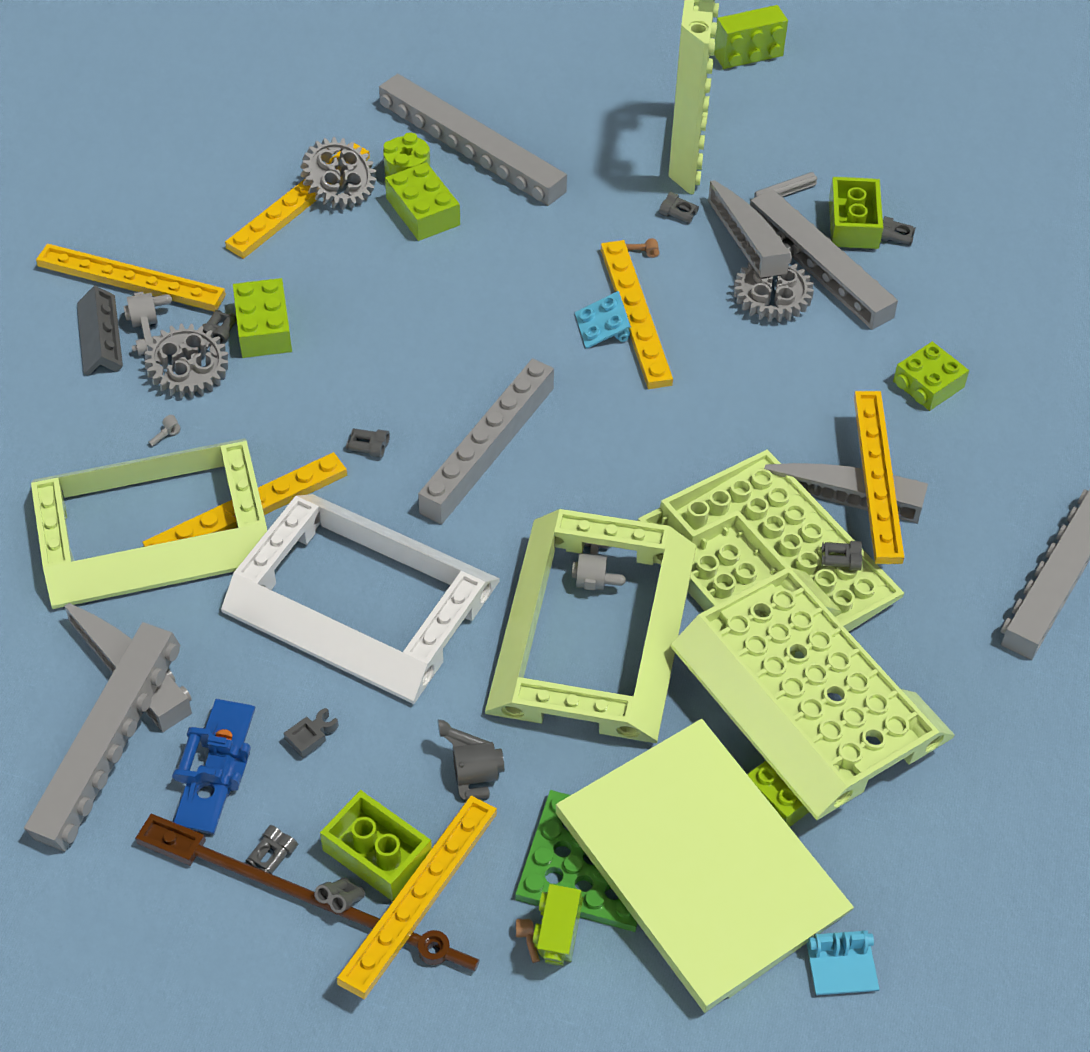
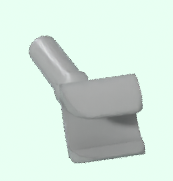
(171, 428)

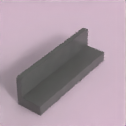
(99, 331)

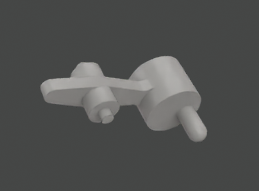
(142, 313)
(591, 570)

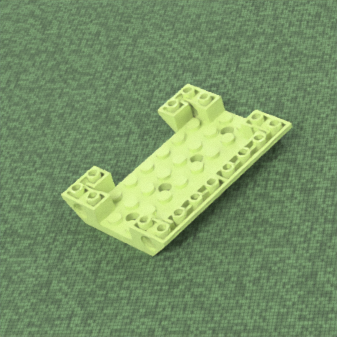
(784, 700)

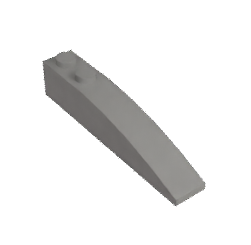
(750, 231)
(847, 486)
(168, 702)

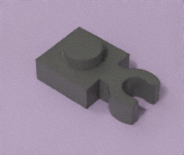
(309, 734)

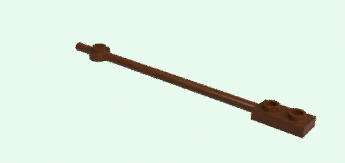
(188, 844)

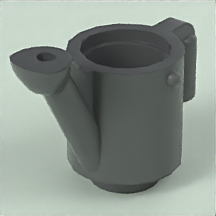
(473, 761)

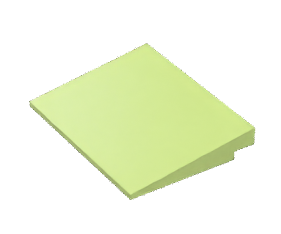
(756, 526)
(703, 863)

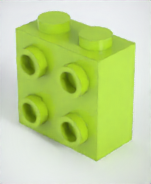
(930, 376)
(778, 793)
(559, 925)

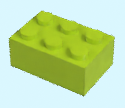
(750, 36)
(422, 201)
(855, 212)
(262, 318)
(375, 844)

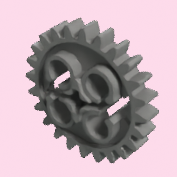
(319, 173)
(791, 296)
(186, 360)

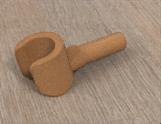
(650, 246)
(525, 928)

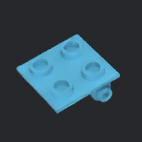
(603, 320)
(842, 962)

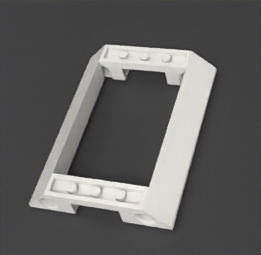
(397, 672)

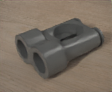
(671, 205)
(891, 226)
(223, 330)
(376, 445)
(852, 556)
(276, 840)
(339, 894)

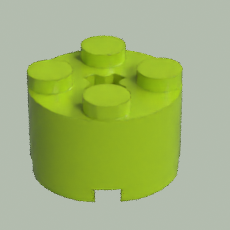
(404, 153)

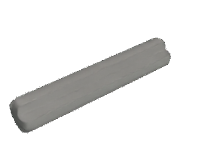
(792, 185)

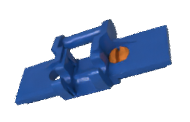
(223, 768)

